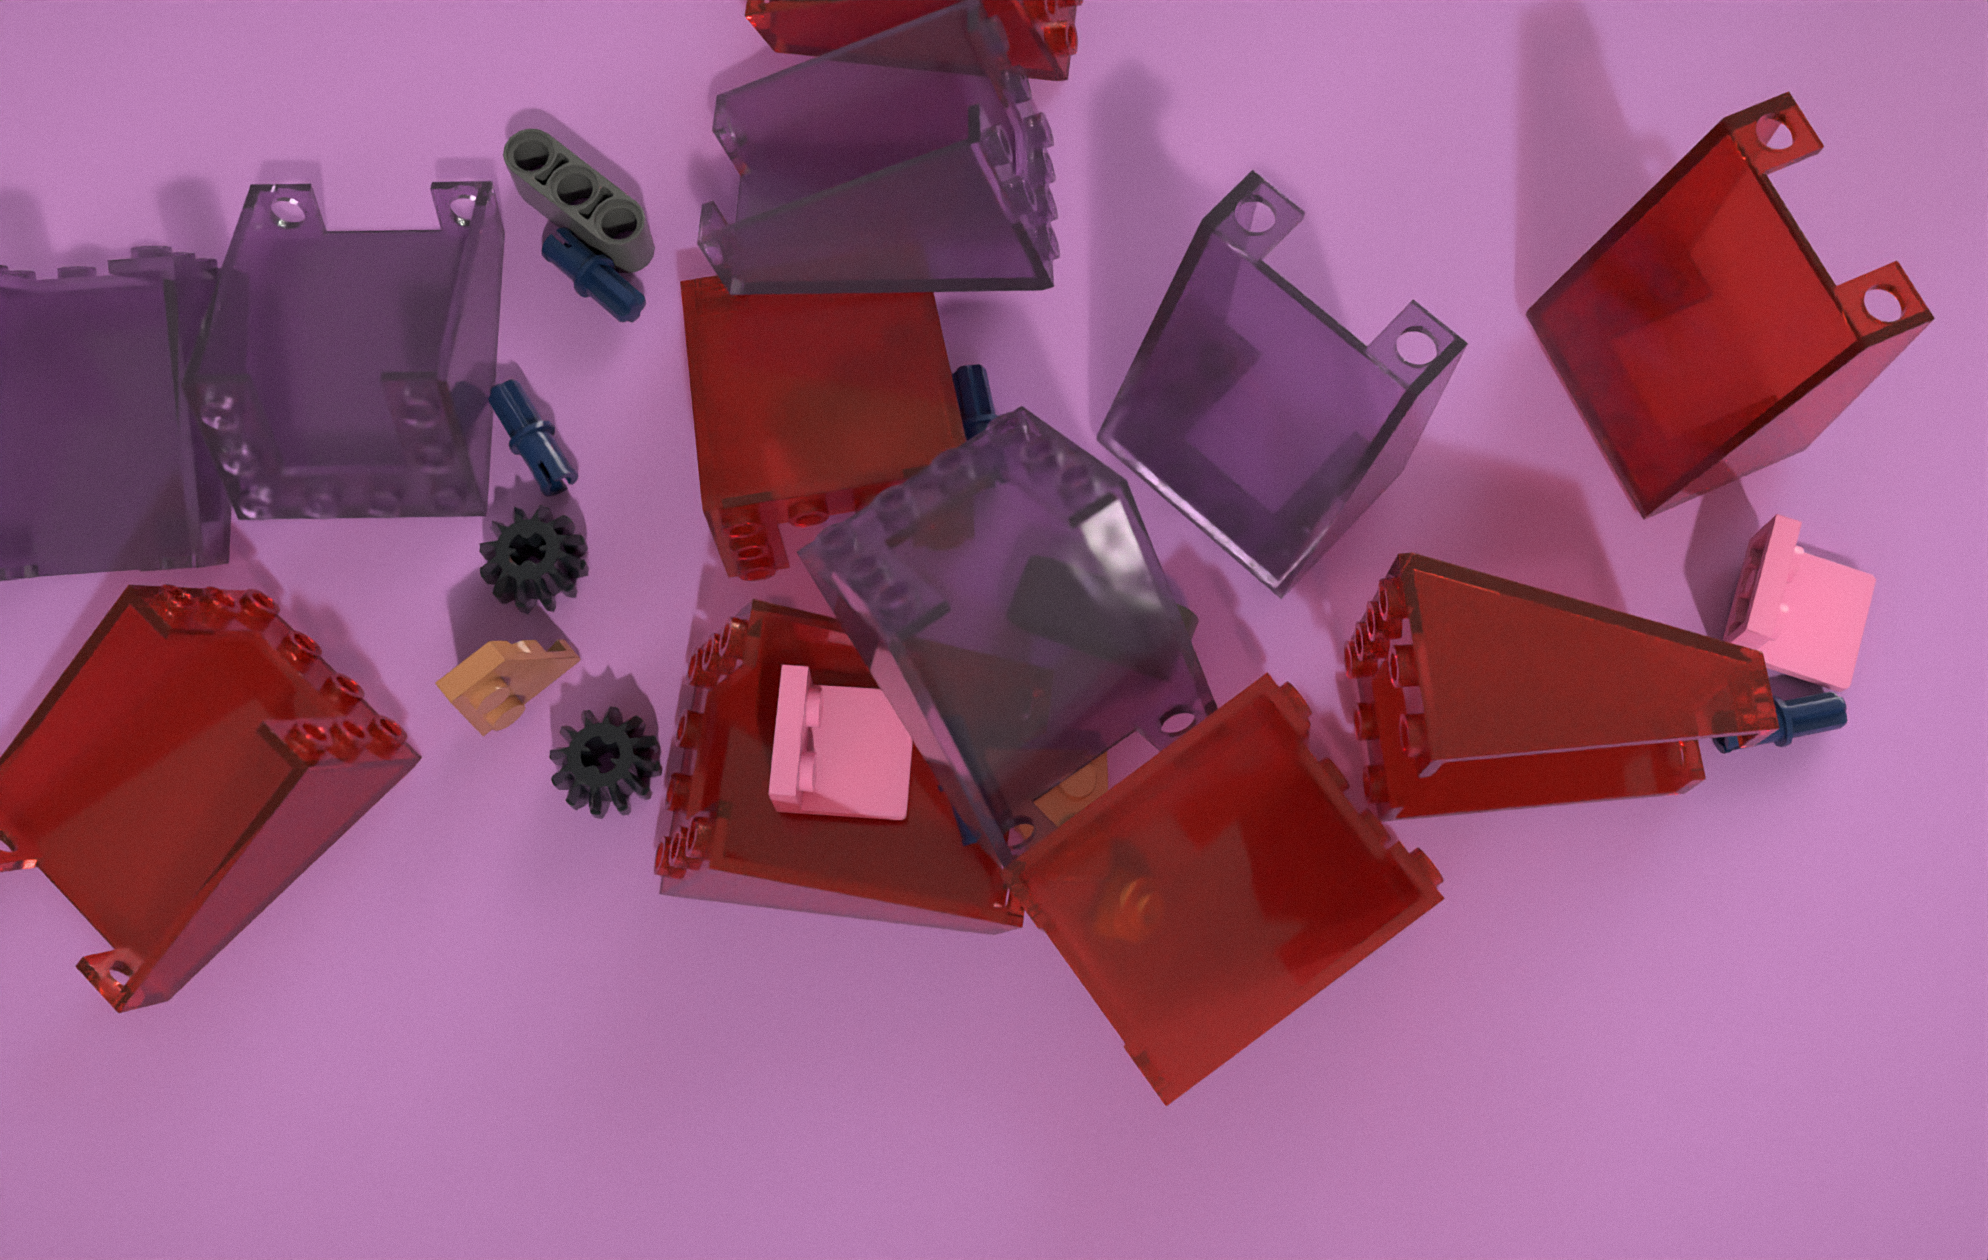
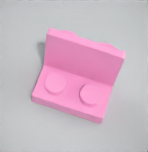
(1799, 608)
(838, 751)

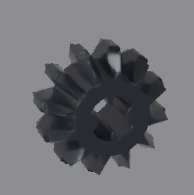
(546, 540)
(580, 762)

